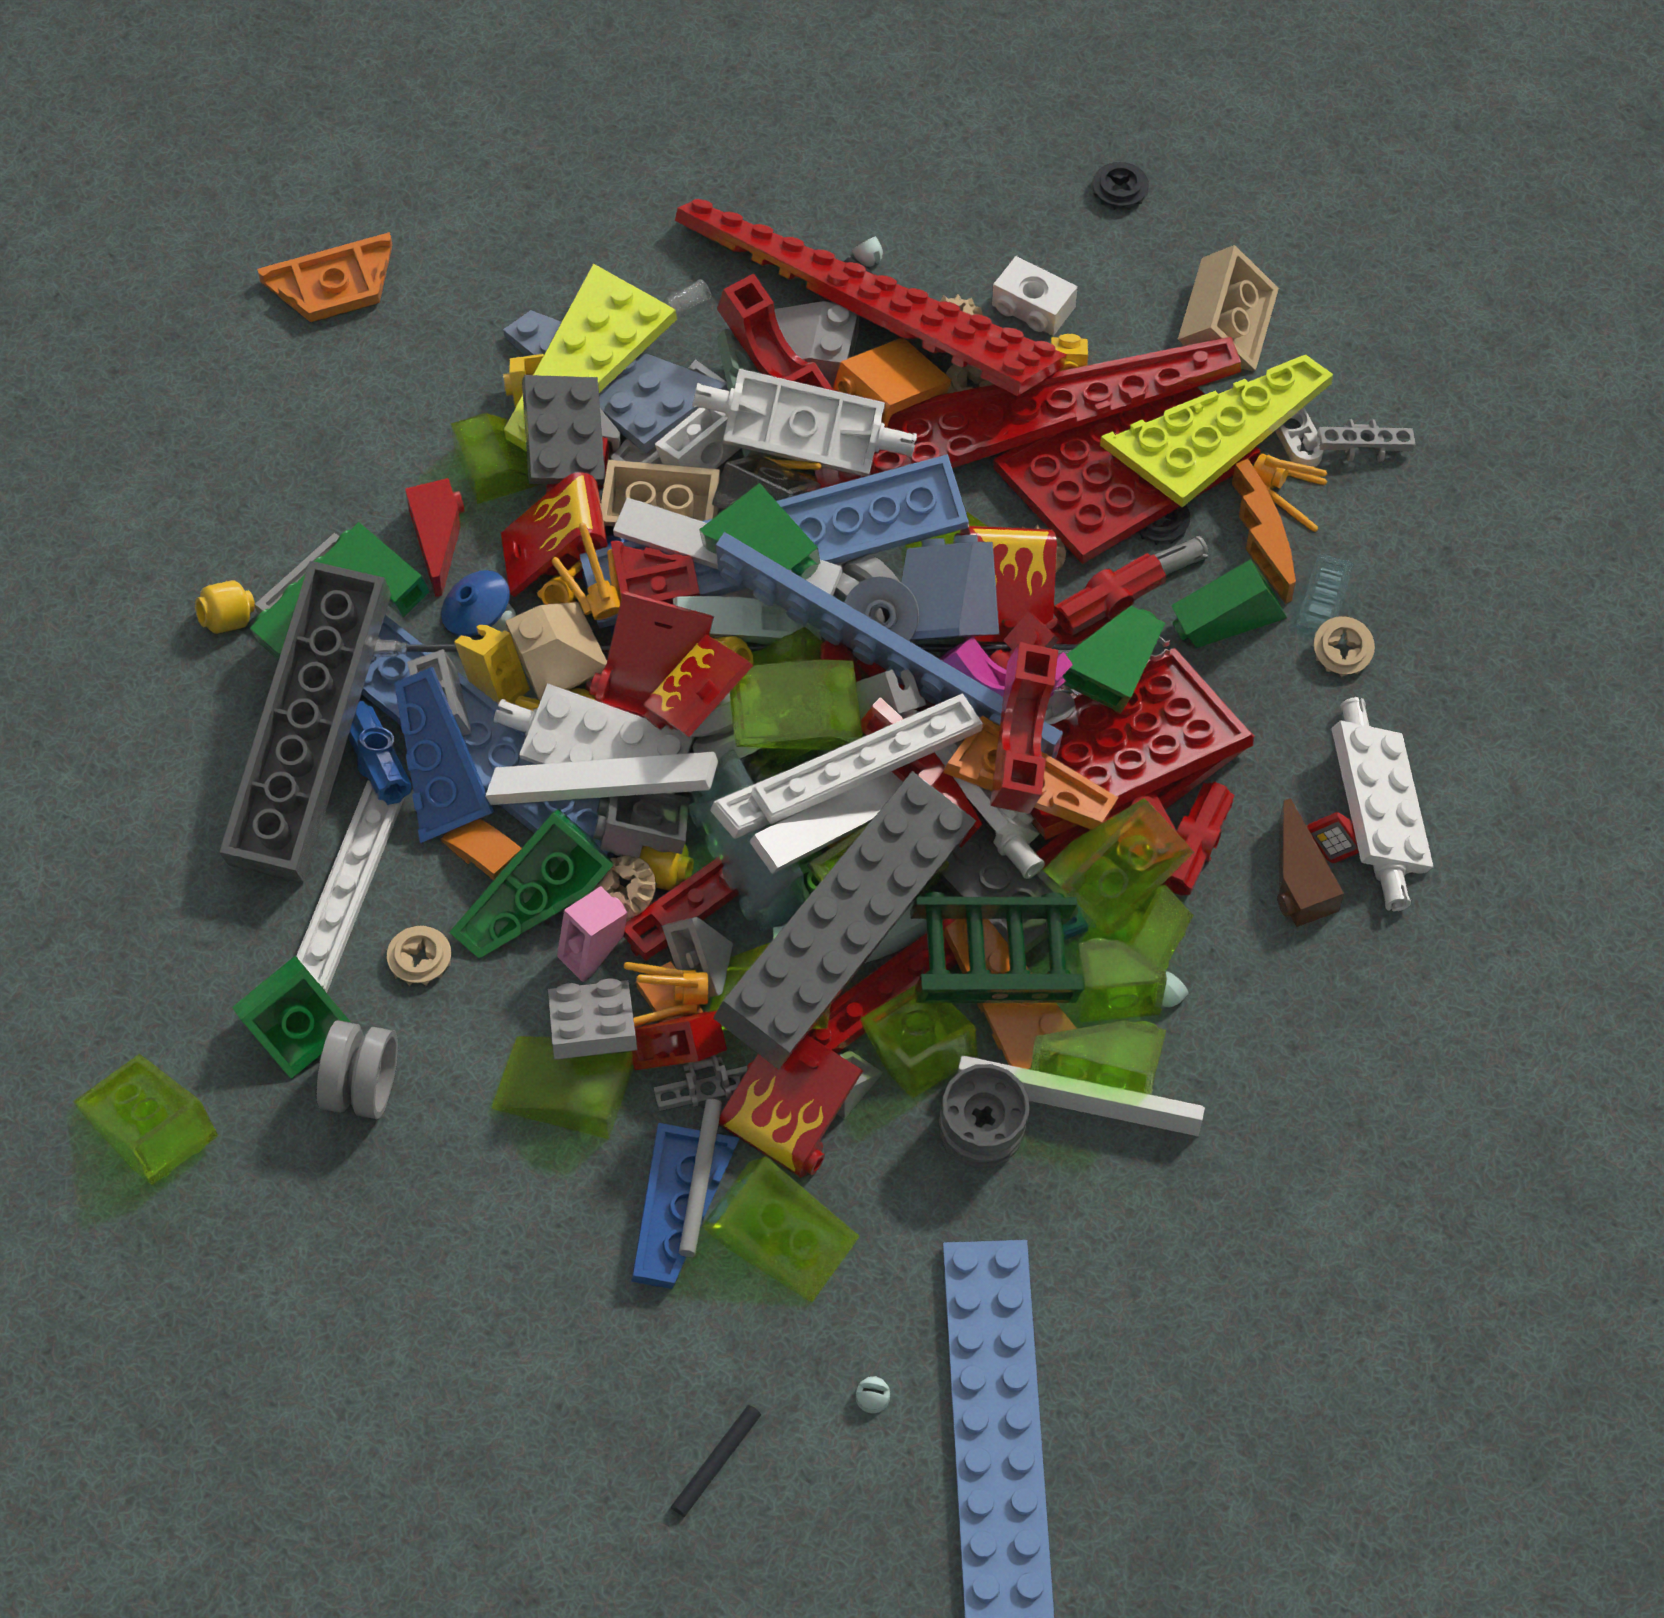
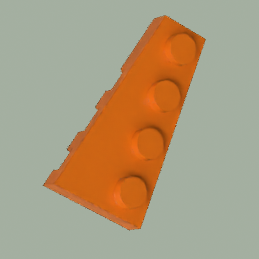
(1063, 791)
(1012, 1023)

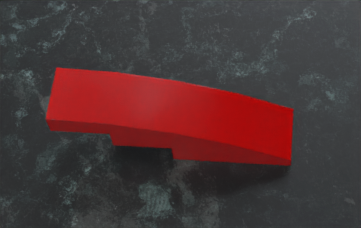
(928, 767)

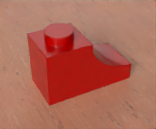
(678, 1041)

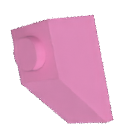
(590, 932)

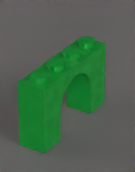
(355, 551)

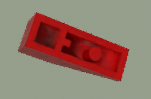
(437, 526)

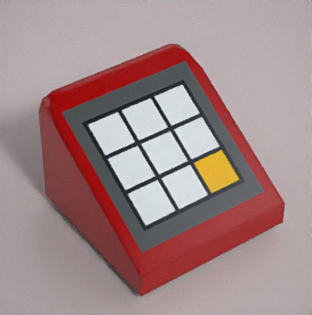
(1334, 837)

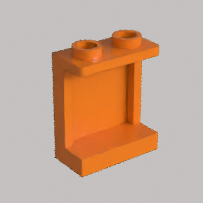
(892, 375)

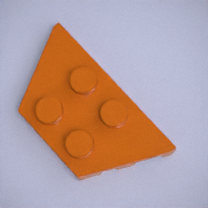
(332, 279)

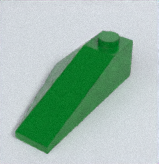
(542, 879)

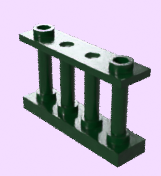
(978, 984)

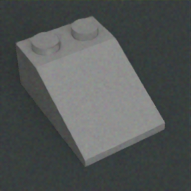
(820, 334)

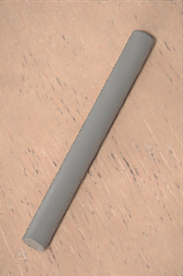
(700, 1178)

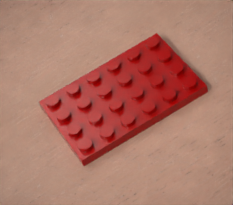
(1086, 490)
(1160, 736)

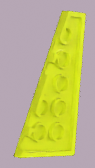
(599, 336)
(1213, 432)

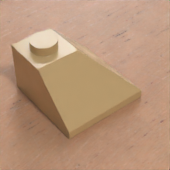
(556, 646)

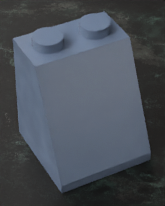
(953, 588)

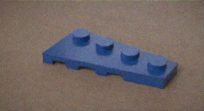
(440, 766)
(666, 1201)

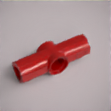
(1109, 594)
(1201, 833)

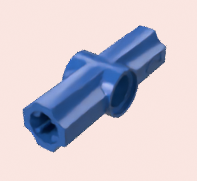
(377, 757)

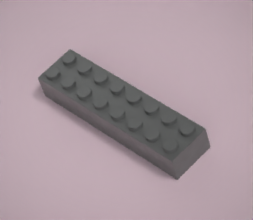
(306, 722)
(844, 920)

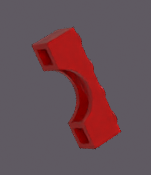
(753, 322)
(1025, 701)

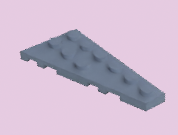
(642, 400)

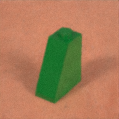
(767, 529)
(1227, 607)
(1114, 658)

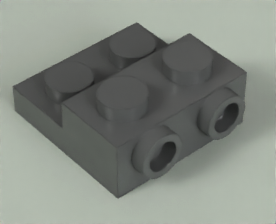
(641, 820)

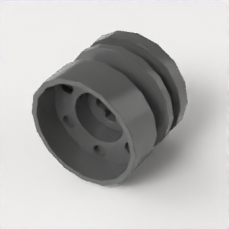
(988, 1094)

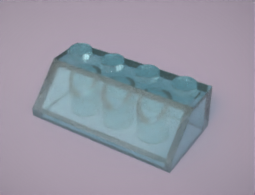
(764, 896)

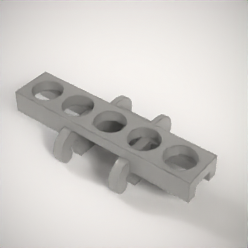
(1351, 431)
(693, 1084)

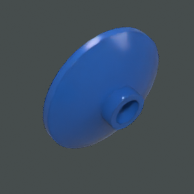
(474, 602)

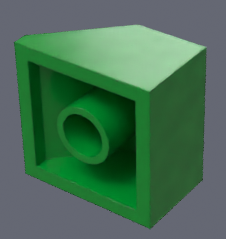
(290, 1016)

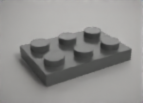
(562, 428)

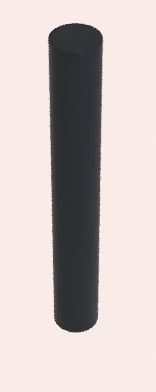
(716, 1460)

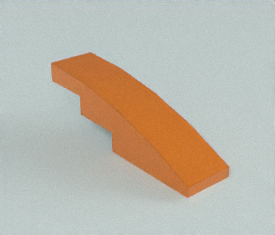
(1266, 536)

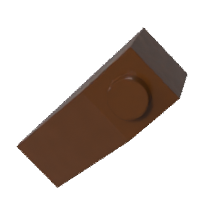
(1305, 879)

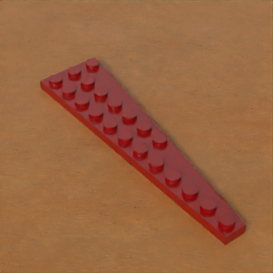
(973, 340)
(992, 420)

